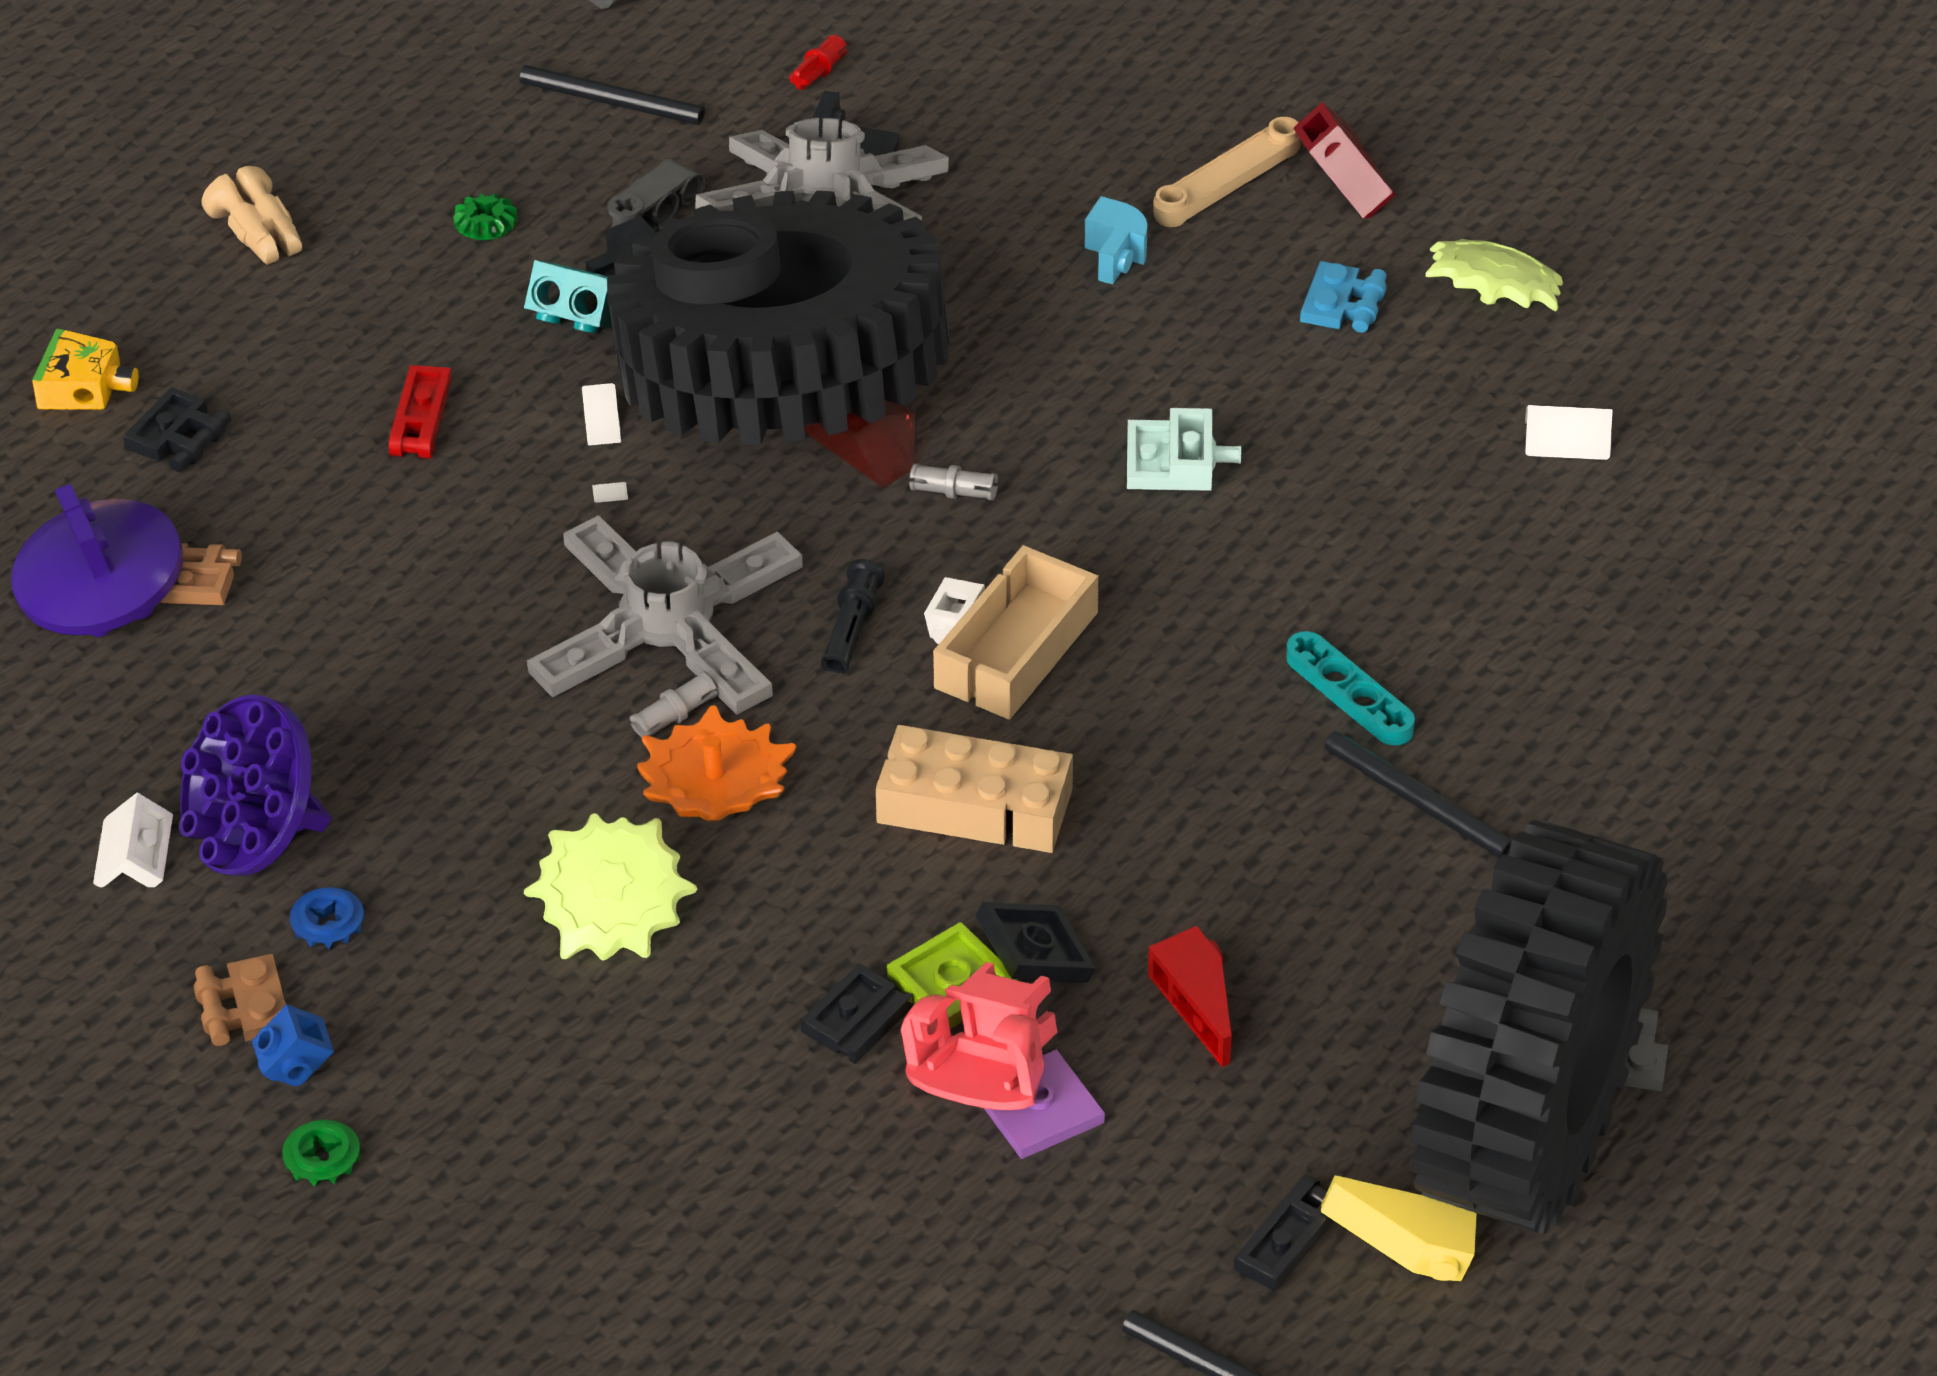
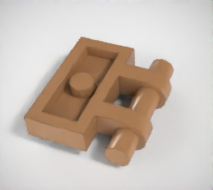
(204, 575)
(256, 994)

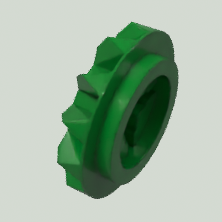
(484, 226)
(334, 1138)

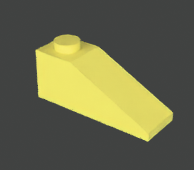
(1405, 1226)

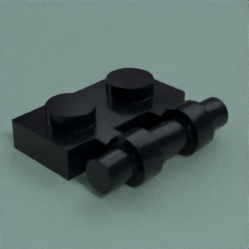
(167, 423)

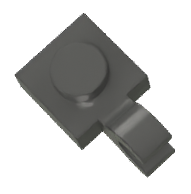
(1647, 1059)

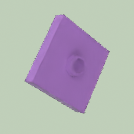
(1059, 1111)

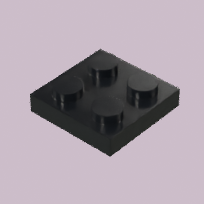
(1035, 941)

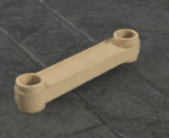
(1226, 173)

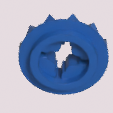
(322, 903)

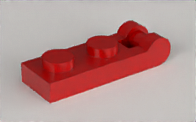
(420, 411)

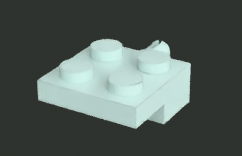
(1175, 451)

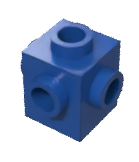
(292, 1046)

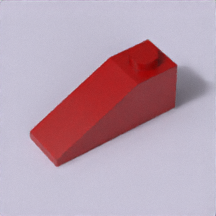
(1192, 980)

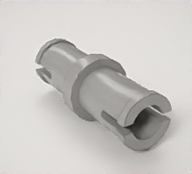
(953, 481)
(674, 705)

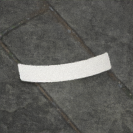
(603, 428)

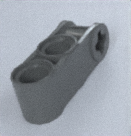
(657, 194)

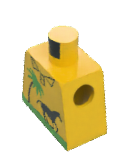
(80, 373)

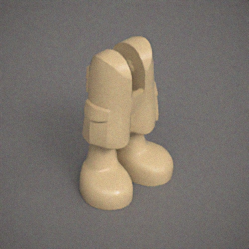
(260, 219)

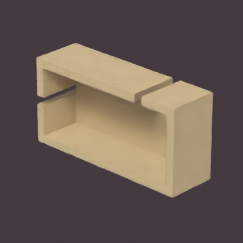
(1008, 651)
(967, 785)

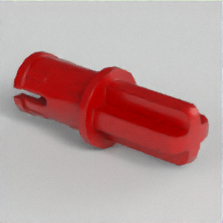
(818, 62)

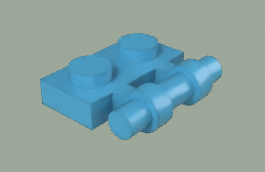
(1331, 296)

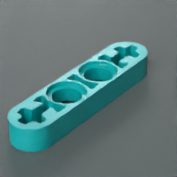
(1353, 686)

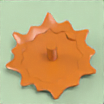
(714, 767)

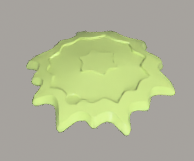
(1495, 272)
(610, 886)

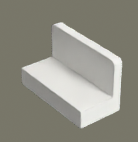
(1568, 432)
(134, 842)

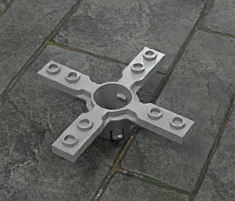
(823, 165)
(686, 625)

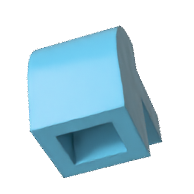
(1118, 235)

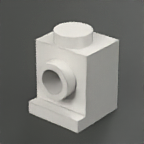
(944, 607)

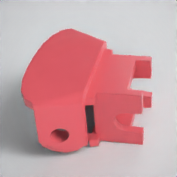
(997, 1057)

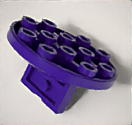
(96, 565)
(248, 785)

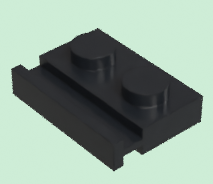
(856, 1013)

